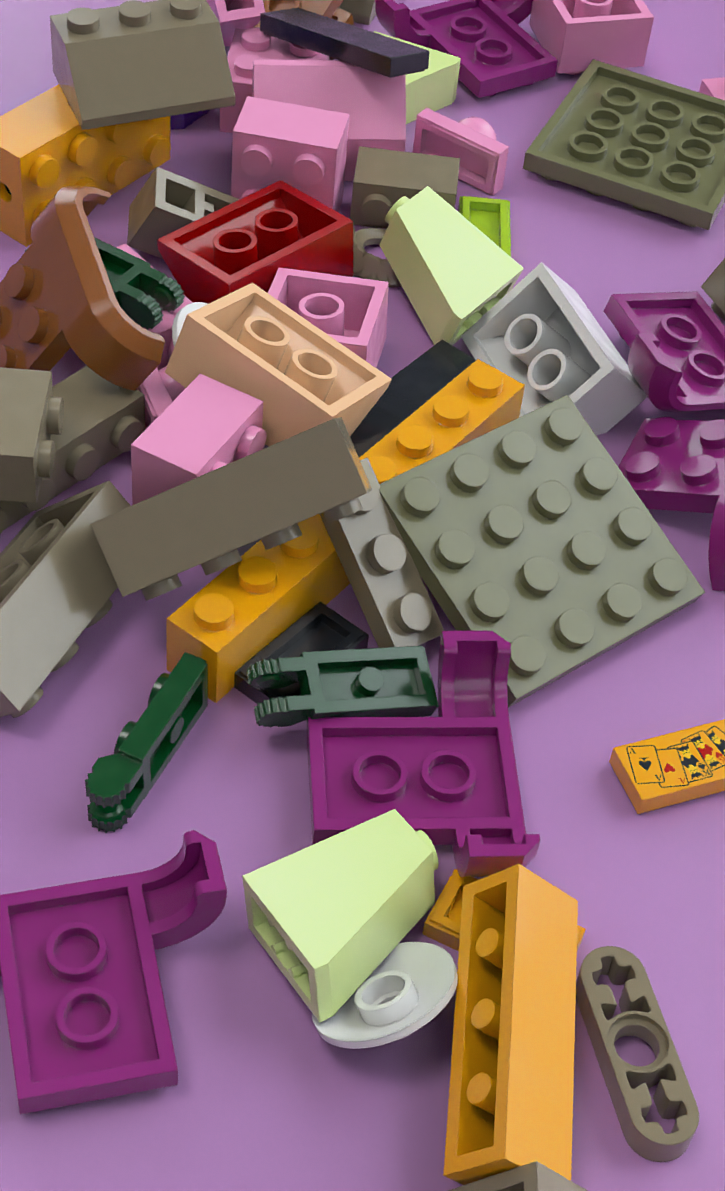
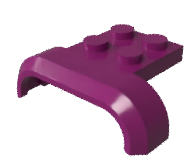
(480, 32)
(673, 348)
(683, 469)
(441, 772)
(87, 977)

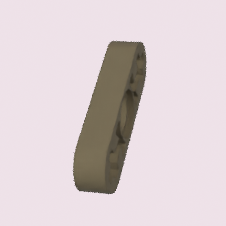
(630, 1083)

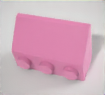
(371, 99)

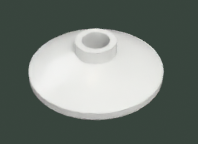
(395, 999)

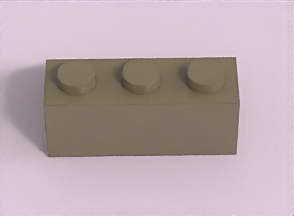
(140, 61)

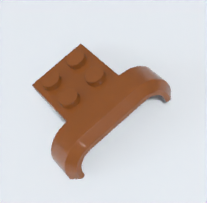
(64, 300)

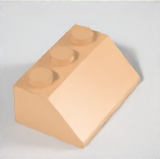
(279, 359)

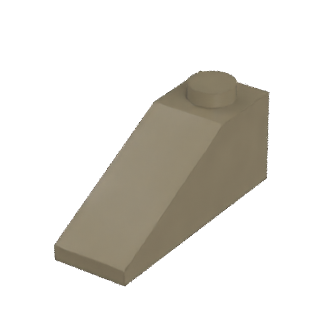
(167, 205)

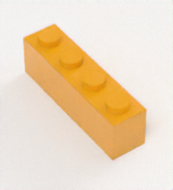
(513, 1028)

